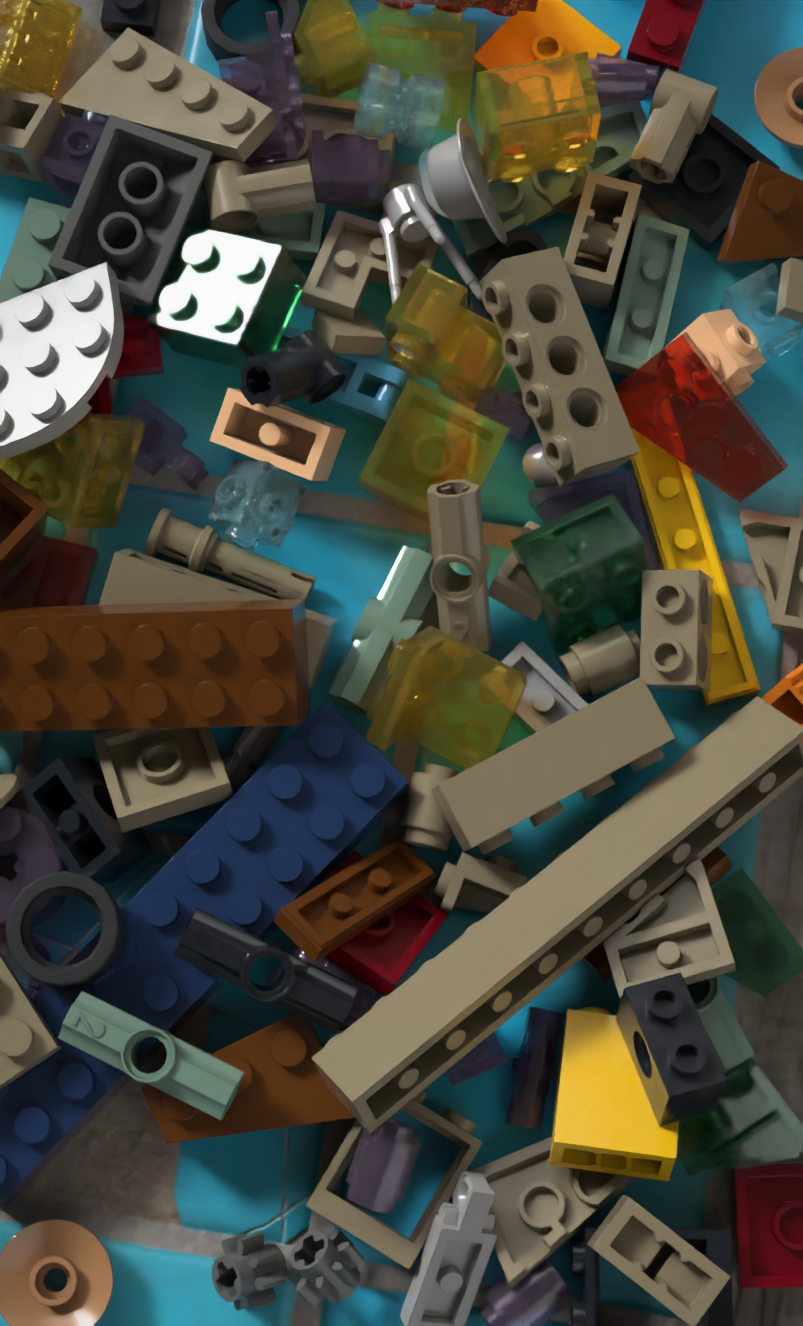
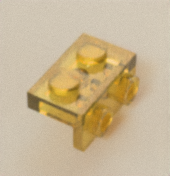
(35, 43)

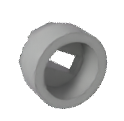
(536, 467)

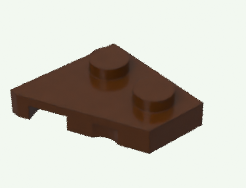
(765, 218)

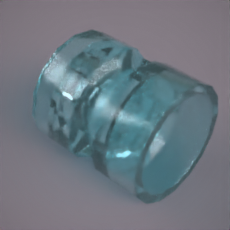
(399, 106)

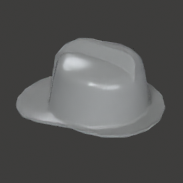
(457, 181)

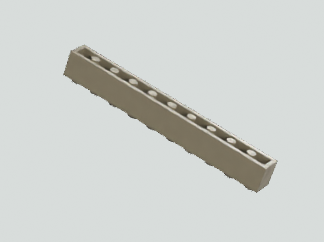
(561, 914)

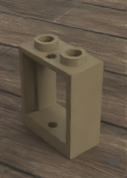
(370, 1228)

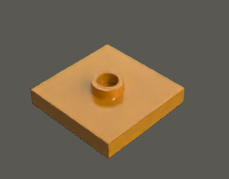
(543, 35)

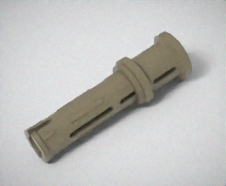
(205, 551)

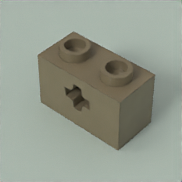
(600, 237)

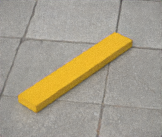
(686, 543)

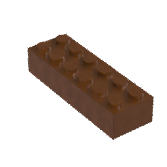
(154, 665)

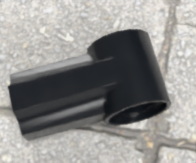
(298, 370)

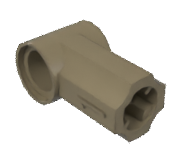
(676, 114)
(243, 195)

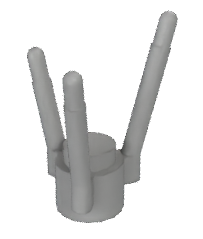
(414, 220)

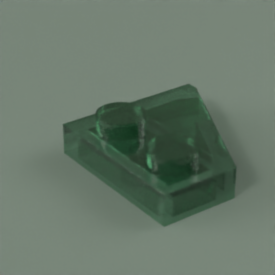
(758, 939)

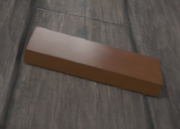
(355, 899)

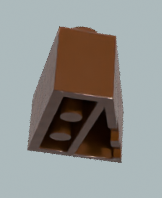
(276, 1091)

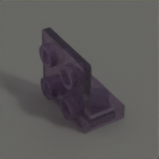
(274, 82)

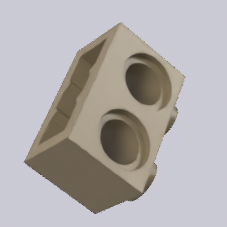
(676, 630)
(658, 1260)

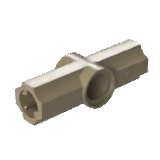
(459, 538)

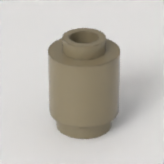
(602, 661)
(422, 816)

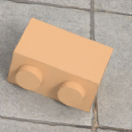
(279, 436)

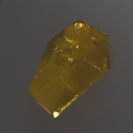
(329, 47)

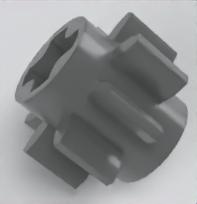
(325, 1267)
(249, 1271)

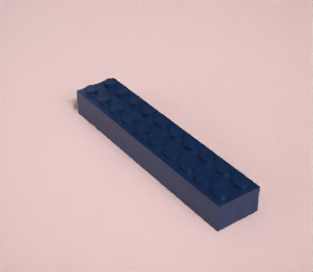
(242, 866)

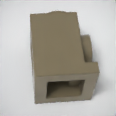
(27, 133)

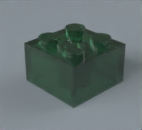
(226, 297)

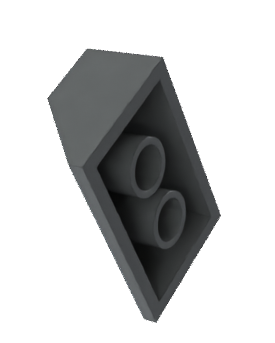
(131, 208)

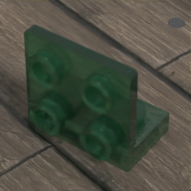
(585, 570)

